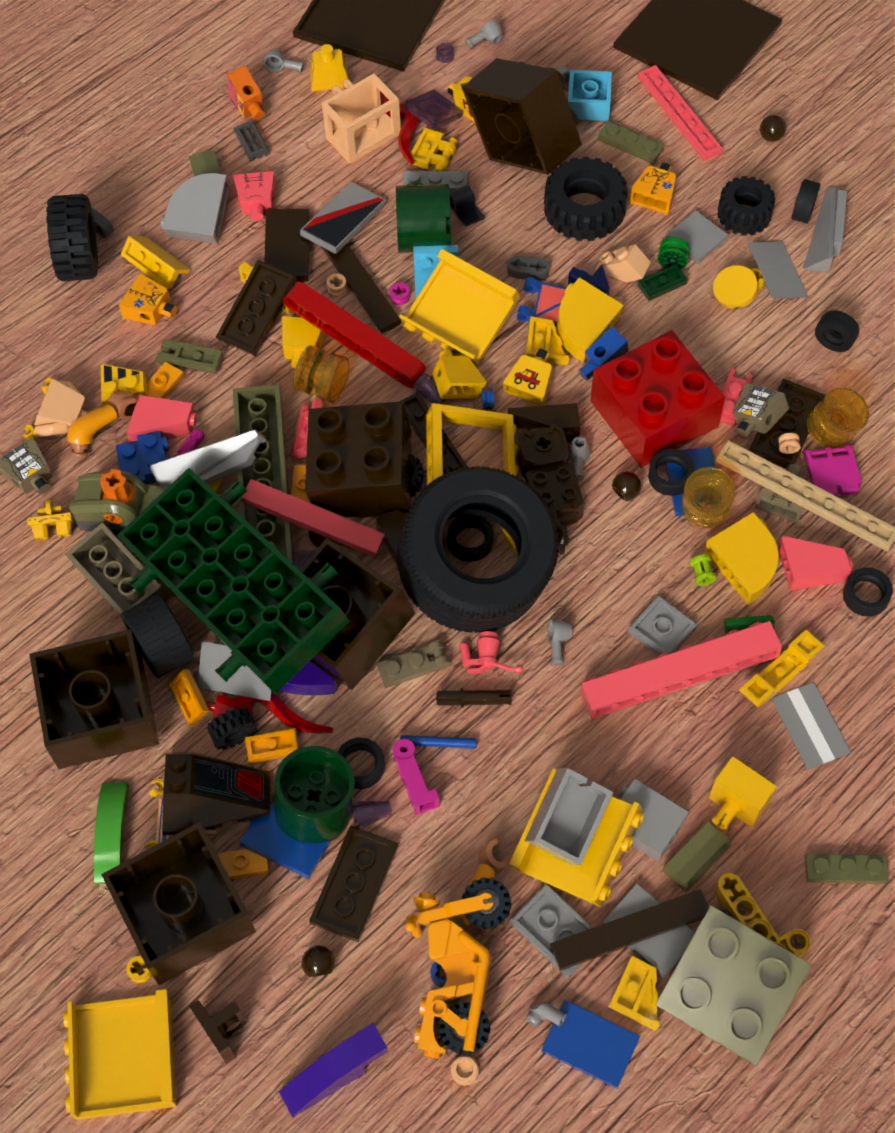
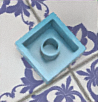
(590, 94)

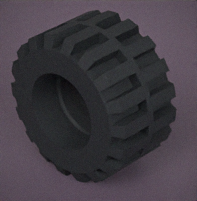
(746, 192)

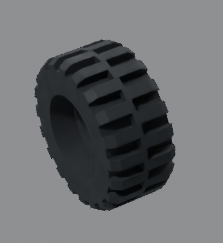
(589, 177)
(72, 237)

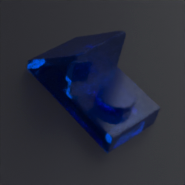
(597, 280)

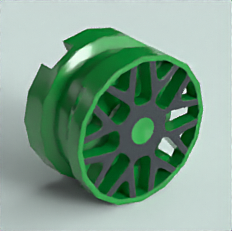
(673, 251)

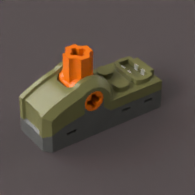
(111, 499)

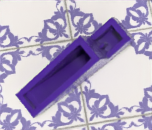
(310, 681)
(334, 1070)

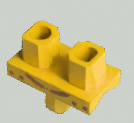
(40, 524)

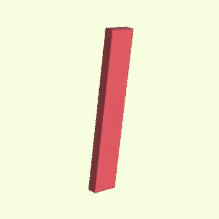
(680, 113)
(312, 517)

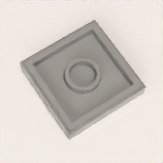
(700, 234)
(662, 627)

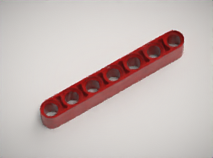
(354, 334)

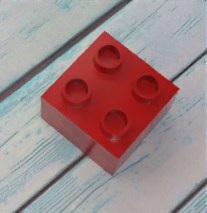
(656, 397)

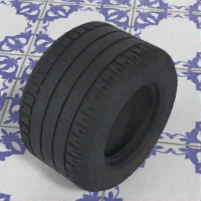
(464, 600)

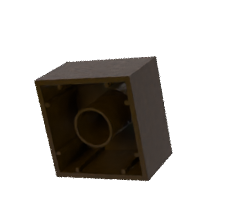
(523, 115)
(359, 459)
(371, 604)
(93, 699)
(178, 903)

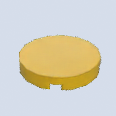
(735, 287)

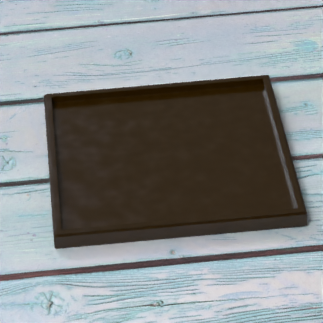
(370, 29)
(699, 40)

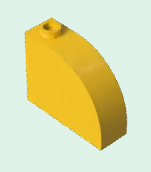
(585, 317)
(745, 556)

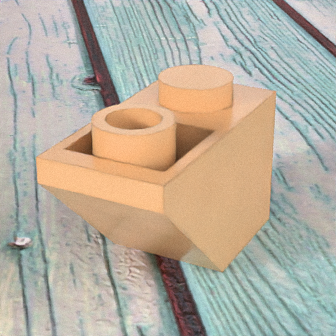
(625, 263)

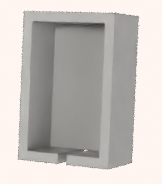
(569, 816)

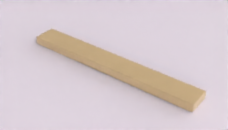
(807, 495)

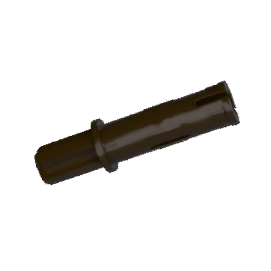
(473, 697)

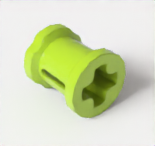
(706, 577)

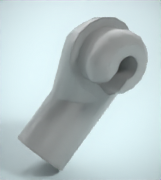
(545, 1011)

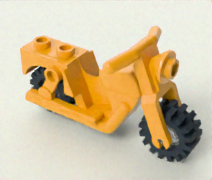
(465, 962)

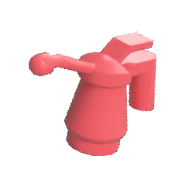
(487, 648)

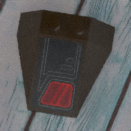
(211, 792)

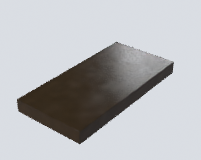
(283, 241)
(256, 308)
(800, 402)
(354, 883)

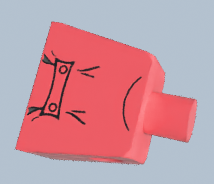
(255, 193)

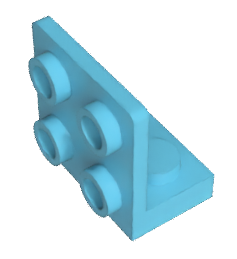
(426, 261)

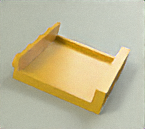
(461, 308)
(120, 1056)

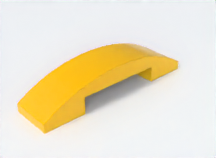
(782, 669)

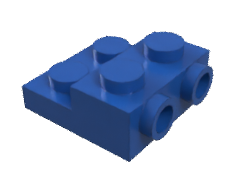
(139, 455)

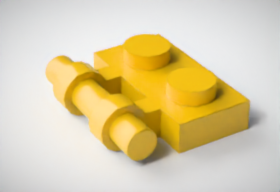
(427, 146)

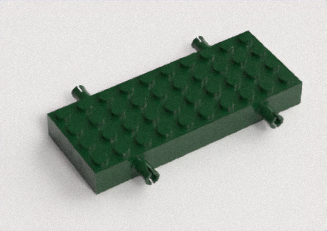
(234, 580)

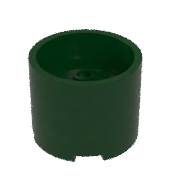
(422, 216)
(313, 794)

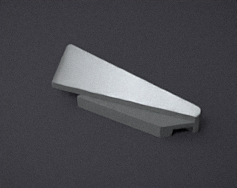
(828, 231)
(212, 460)

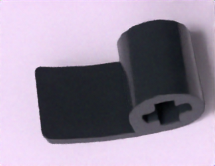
(463, 204)

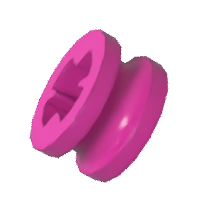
(395, 289)

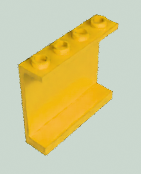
(601, 862)

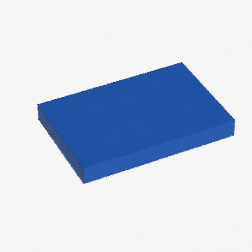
(701, 459)
(270, 842)
(591, 1044)

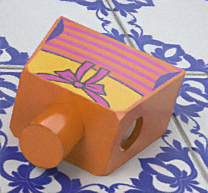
(245, 93)

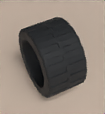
(158, 635)

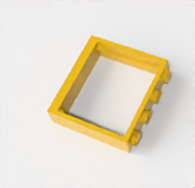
(445, 413)

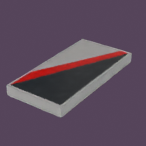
(343, 217)

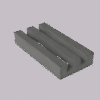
(256, 152)

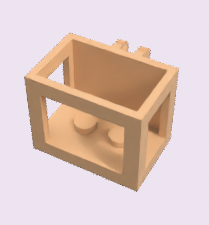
(357, 120)

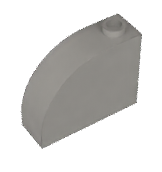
(197, 208)

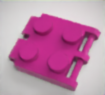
(834, 471)

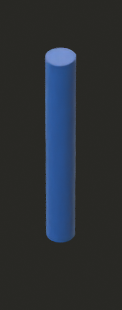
(433, 741)

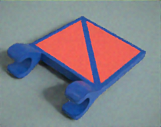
(547, 302)

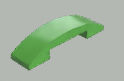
(109, 828)

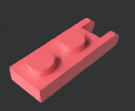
(732, 391)
(299, 446)

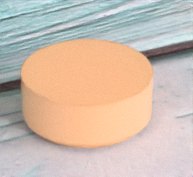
(464, 1070)

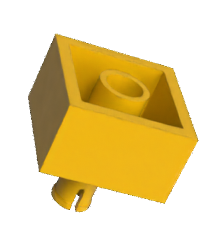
(740, 794)

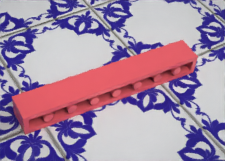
(680, 669)

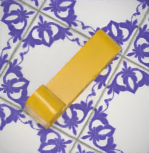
(756, 919)

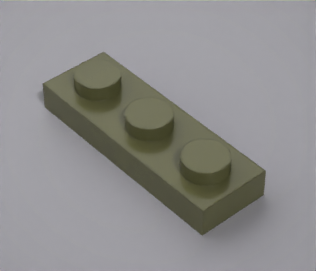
(631, 142)
(846, 868)

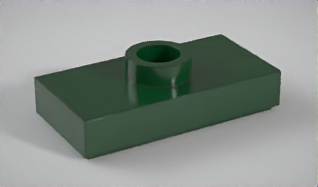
(662, 282)

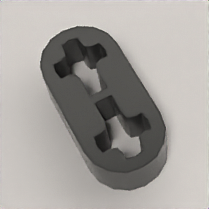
(102, 224)
(528, 267)

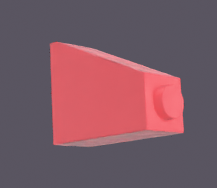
(163, 415)
(812, 563)

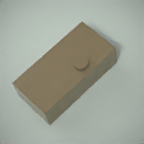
(110, 568)

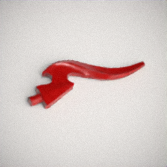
(406, 130)
(275, 706)

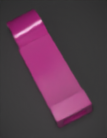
(419, 796)

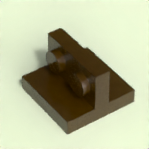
(223, 1024)

